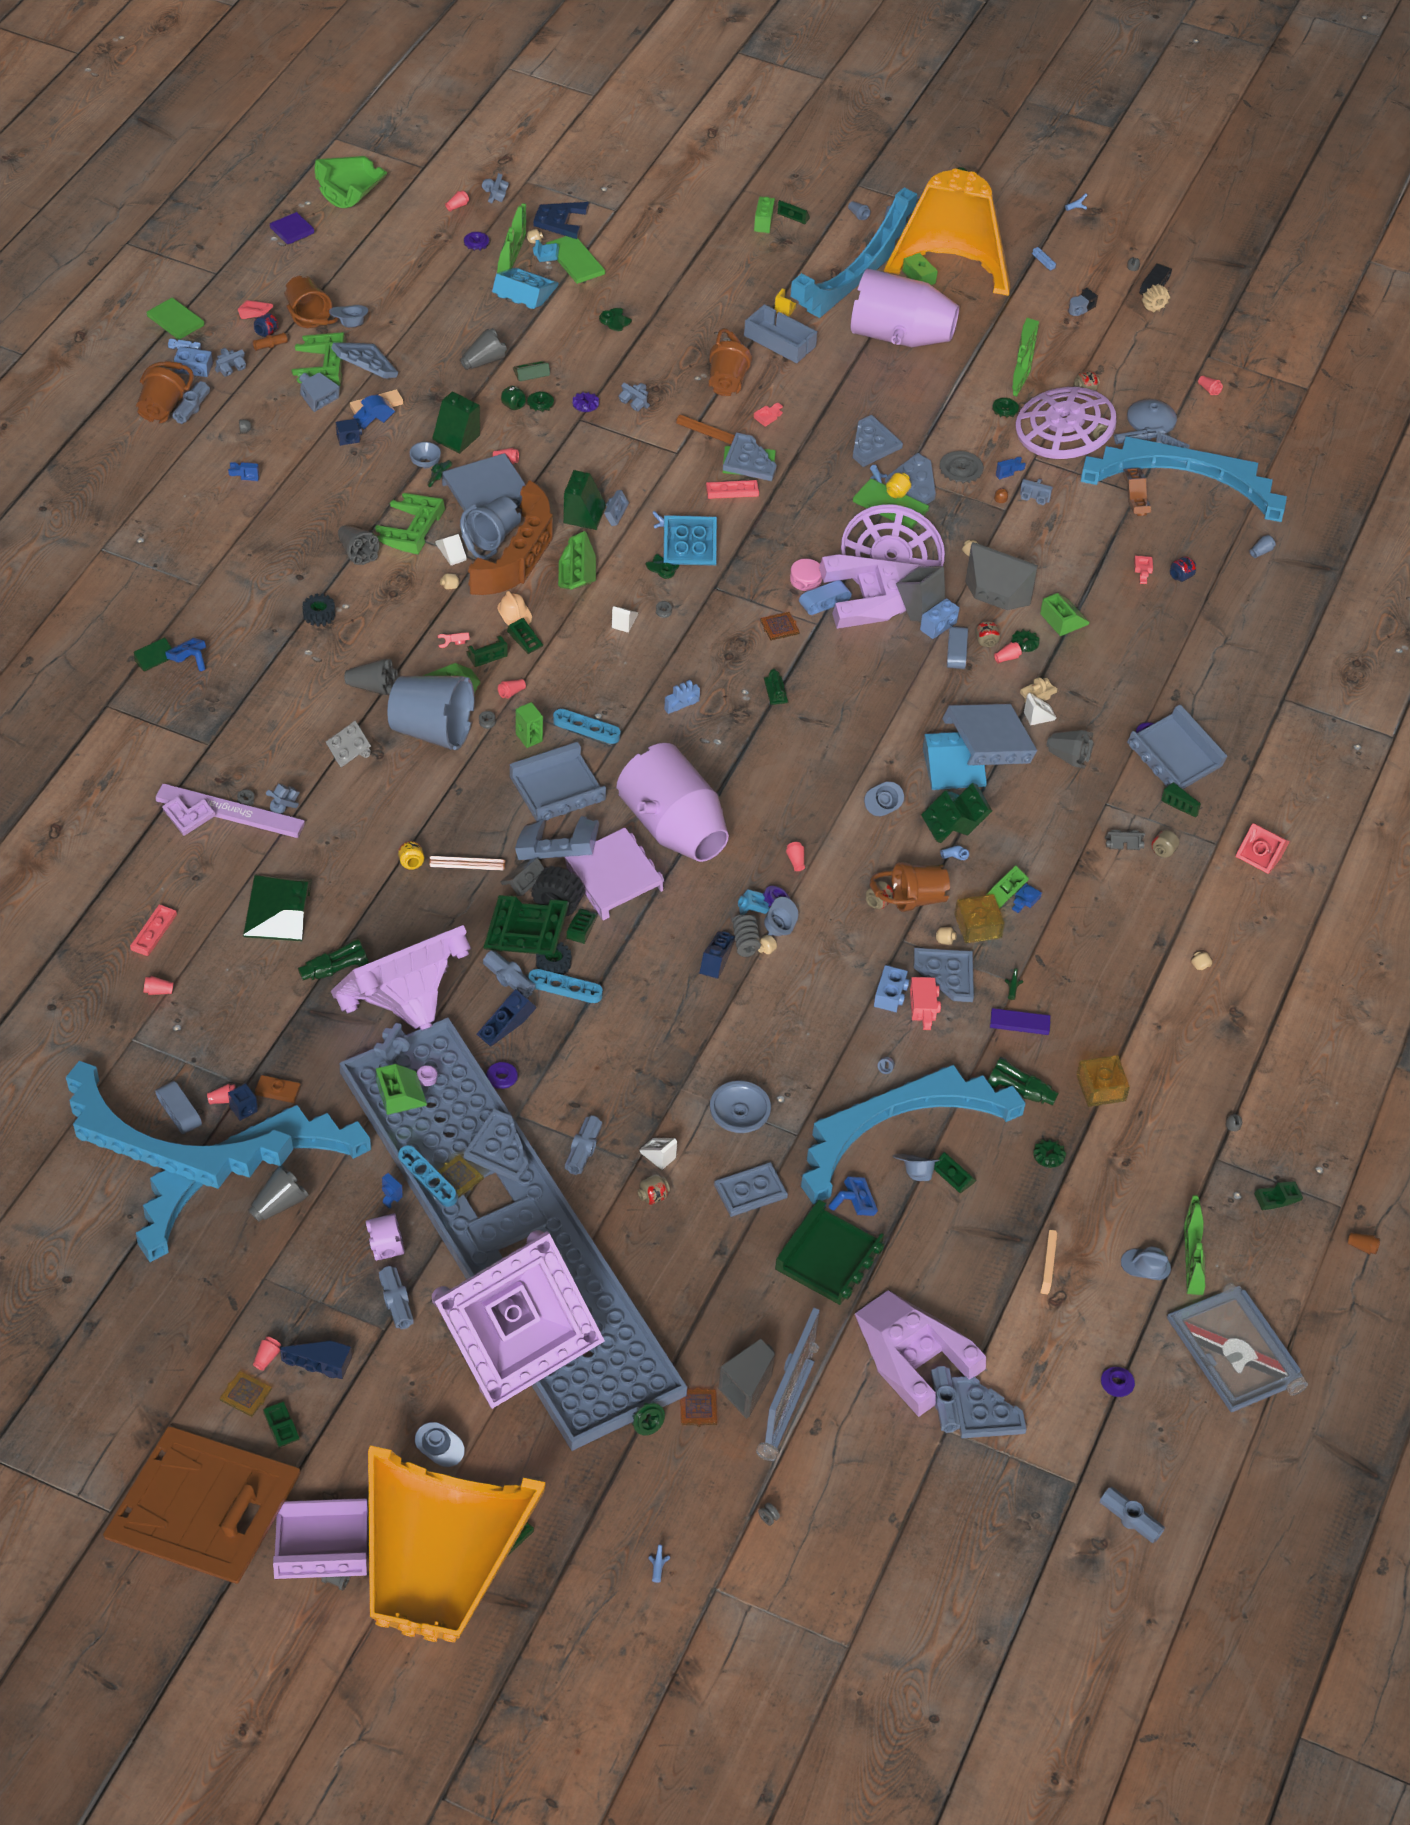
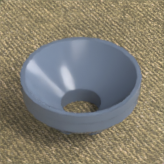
(427, 451)

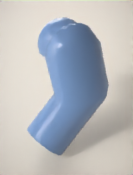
(956, 851)

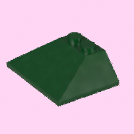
(277, 908)
(525, 926)

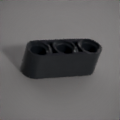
(1159, 275)

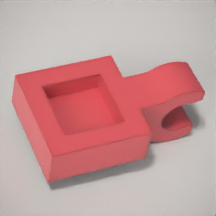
(768, 415)
(1144, 566)
(458, 638)

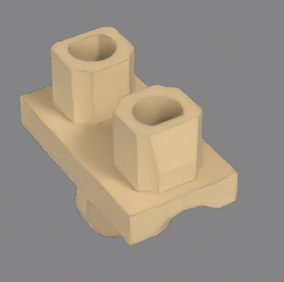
(1041, 688)

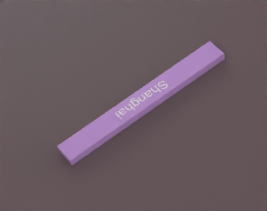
(235, 811)

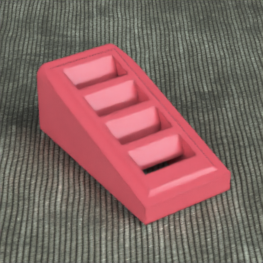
(253, 309)

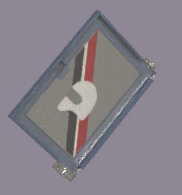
(1237, 1348)
(797, 1372)

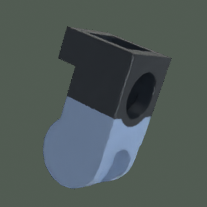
(1082, 303)

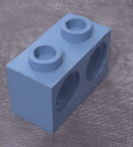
(197, 360)
(939, 618)
(890, 989)

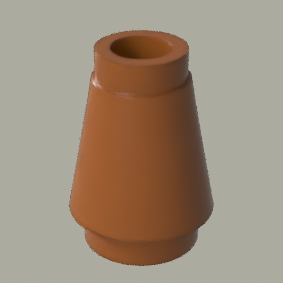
(1364, 1242)

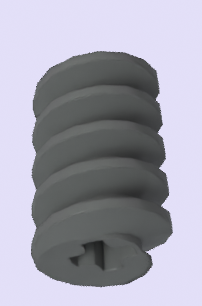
(746, 935)

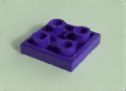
(292, 228)

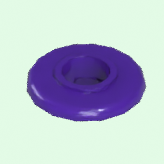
(502, 1068)
(1114, 1389)

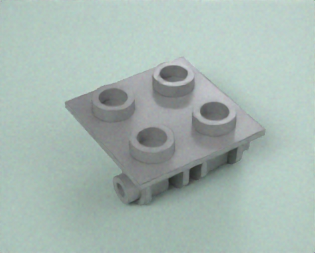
(349, 744)

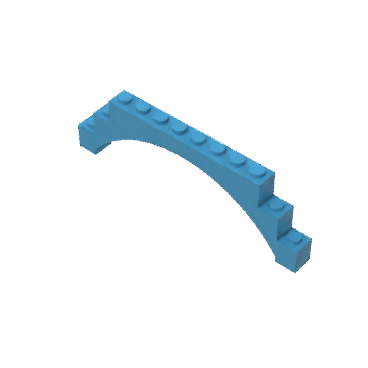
(821, 297)
(1231, 471)
(938, 1089)
(199, 1163)
(175, 1190)

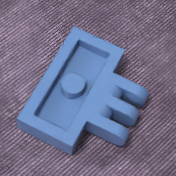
(682, 697)

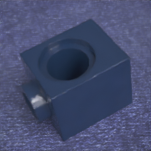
(348, 432)
(242, 1102)

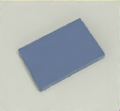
(750, 1189)

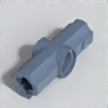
(191, 402)
(508, 973)
(583, 1145)
(396, 1297)
(946, 1409)
(1141, 1522)

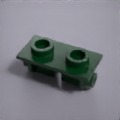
(775, 688)

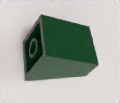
(457, 422)
(583, 501)

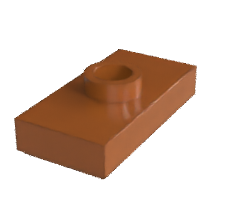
(277, 1089)

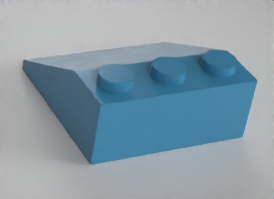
(523, 287)
(690, 540)
(947, 762)

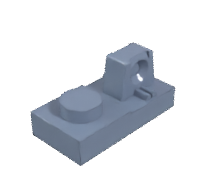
(616, 507)

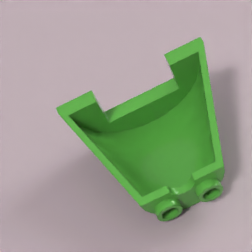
(347, 179)

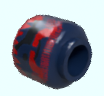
(265, 325)
(1183, 569)

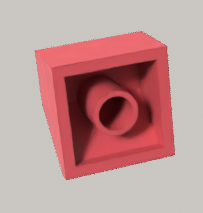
(1262, 848)

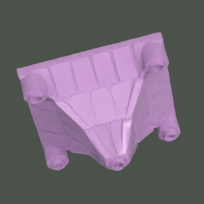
(404, 980)
(518, 1319)

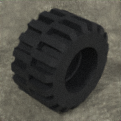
(558, 885)

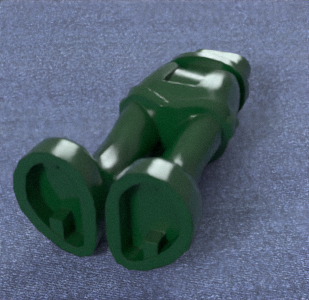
(323, 965)
(1033, 1089)

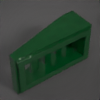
(522, 624)
(1181, 800)
(577, 935)

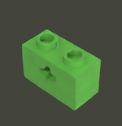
(764, 214)
(919, 268)
(529, 725)
(1008, 886)

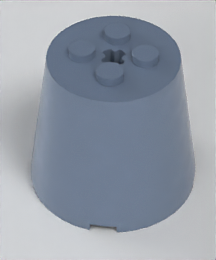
(432, 708)

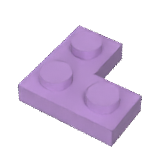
(188, 819)

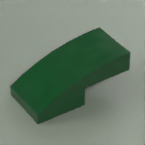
(1280, 1196)
(281, 1424)

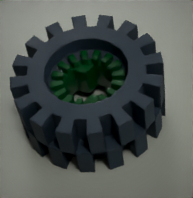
(311, 612)
(560, 965)

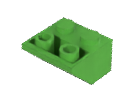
(1062, 614)
(399, 1088)

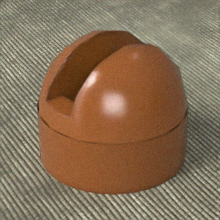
(1001, 495)

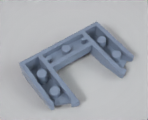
(532, 846)

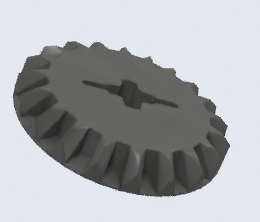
(952, 461)

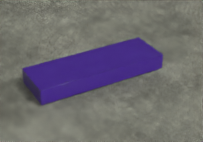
(1020, 1021)

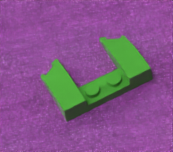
(513, 240)
(322, 345)
(1025, 354)
(412, 540)
(1194, 1249)

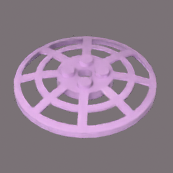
(1073, 422)
(893, 543)

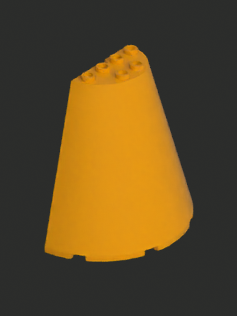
(958, 219)
(437, 1543)

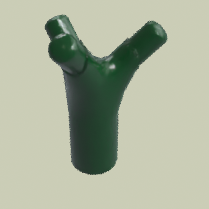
(1013, 985)

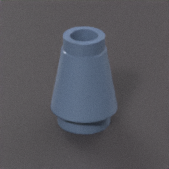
(861, 211)
(1263, 546)

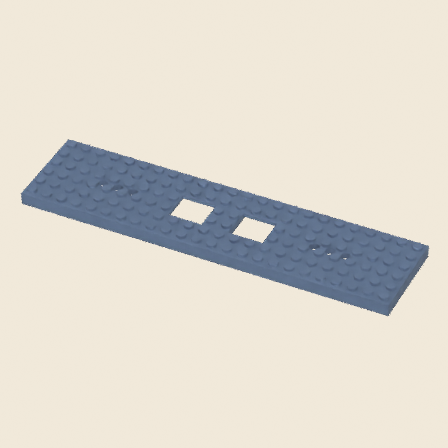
(626, 1369)

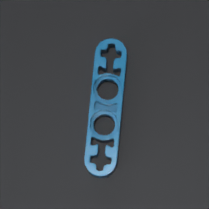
(569, 717)
(566, 983)
(428, 1175)

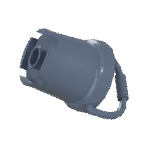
(488, 525)

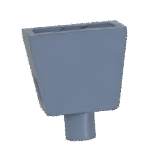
(318, 390)

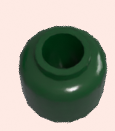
(513, 398)

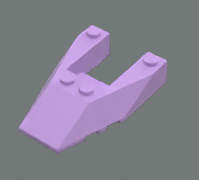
(877, 584)
(905, 1338)

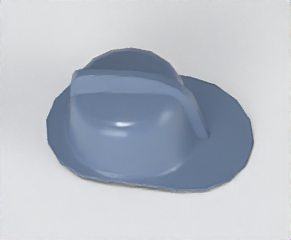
(350, 315)
(884, 799)
(781, 917)
(917, 1167)
(1146, 1263)
(439, 1444)

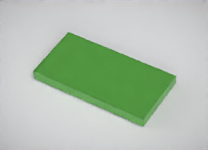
(577, 260)
(876, 494)

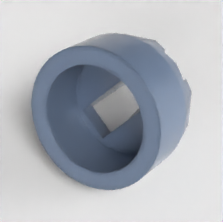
(882, 1064)

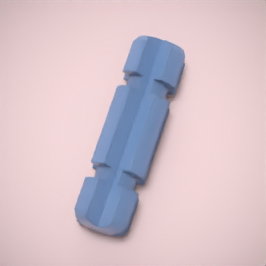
(1044, 258)
(172, 344)

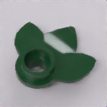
(614, 319)
(437, 471)
(663, 569)

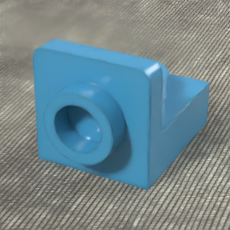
(546, 252)
(752, 901)

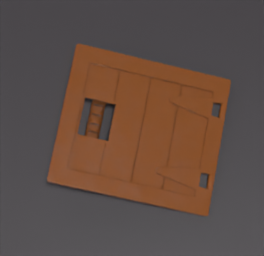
(187, 1497)

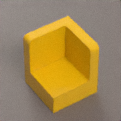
(783, 304)

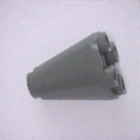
(483, 350)
(359, 544)
(373, 676)
(277, 1195)

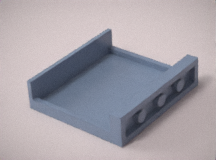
(484, 482)
(991, 734)
(1177, 749)
(556, 782)

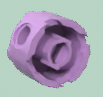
(385, 1237)

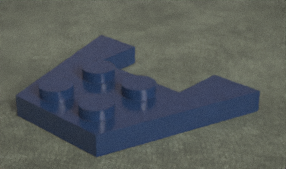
(555, 217)

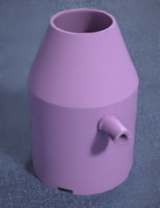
(902, 311)
(674, 802)

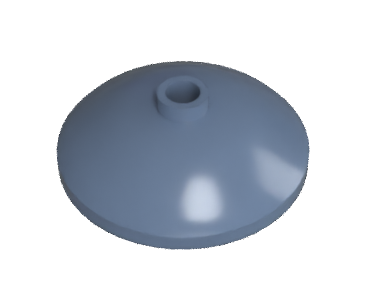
(1151, 414)
(742, 1099)

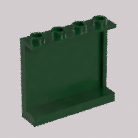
(828, 1254)

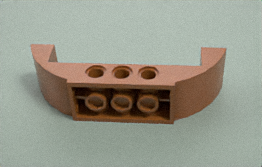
(524, 548)

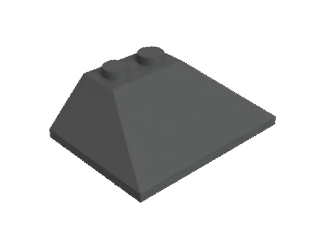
(1000, 578)

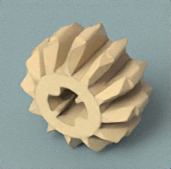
(1155, 298)

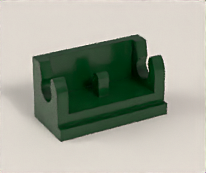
(488, 653)

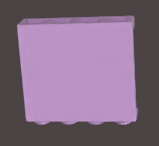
(615, 872)
(321, 1539)

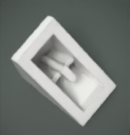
(452, 549)
(623, 618)
(1038, 710)
(660, 1151)

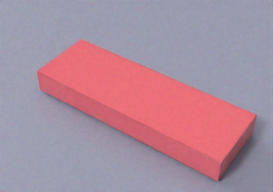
(732, 489)
(153, 930)

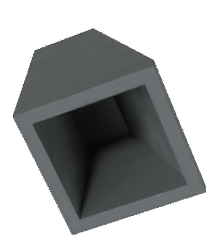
(922, 590)
(747, 1376)

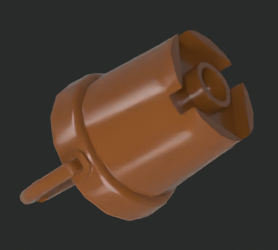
(308, 303)
(728, 364)
(161, 390)
(914, 885)

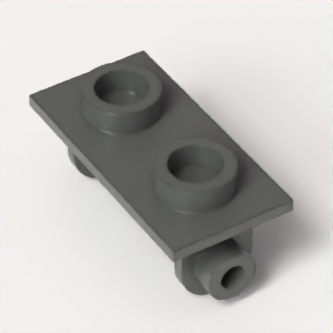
(1132, 838)

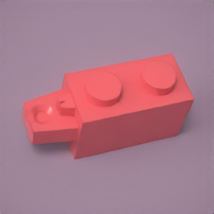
(924, 1000)

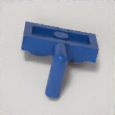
(188, 648)
(859, 1194)

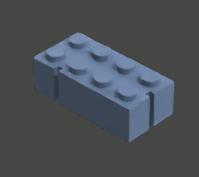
(786, 338)

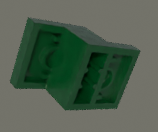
(956, 812)

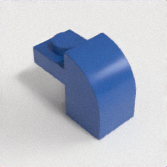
(373, 407)

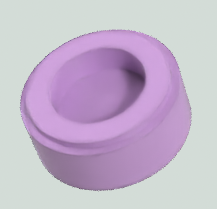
(427, 1075)

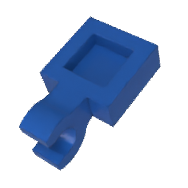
(1007, 467)
(247, 471)
(1027, 897)
(391, 1189)

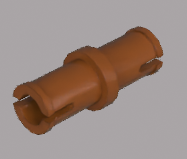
(269, 341)

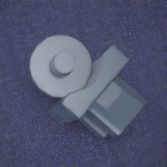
(497, 188)
(228, 359)
(636, 393)
(1035, 490)
(283, 797)
(394, 1043)

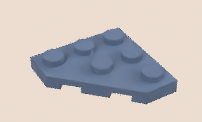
(367, 357)
(873, 441)
(749, 459)
(921, 478)
(950, 969)
(498, 1147)
(984, 1411)

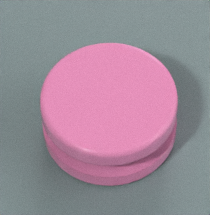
(805, 574)

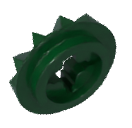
(541, 397)
(1005, 403)
(1029, 645)
(1054, 1159)
(655, 1420)

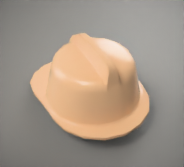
(513, 608)

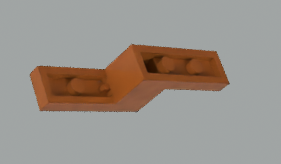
(1137, 491)

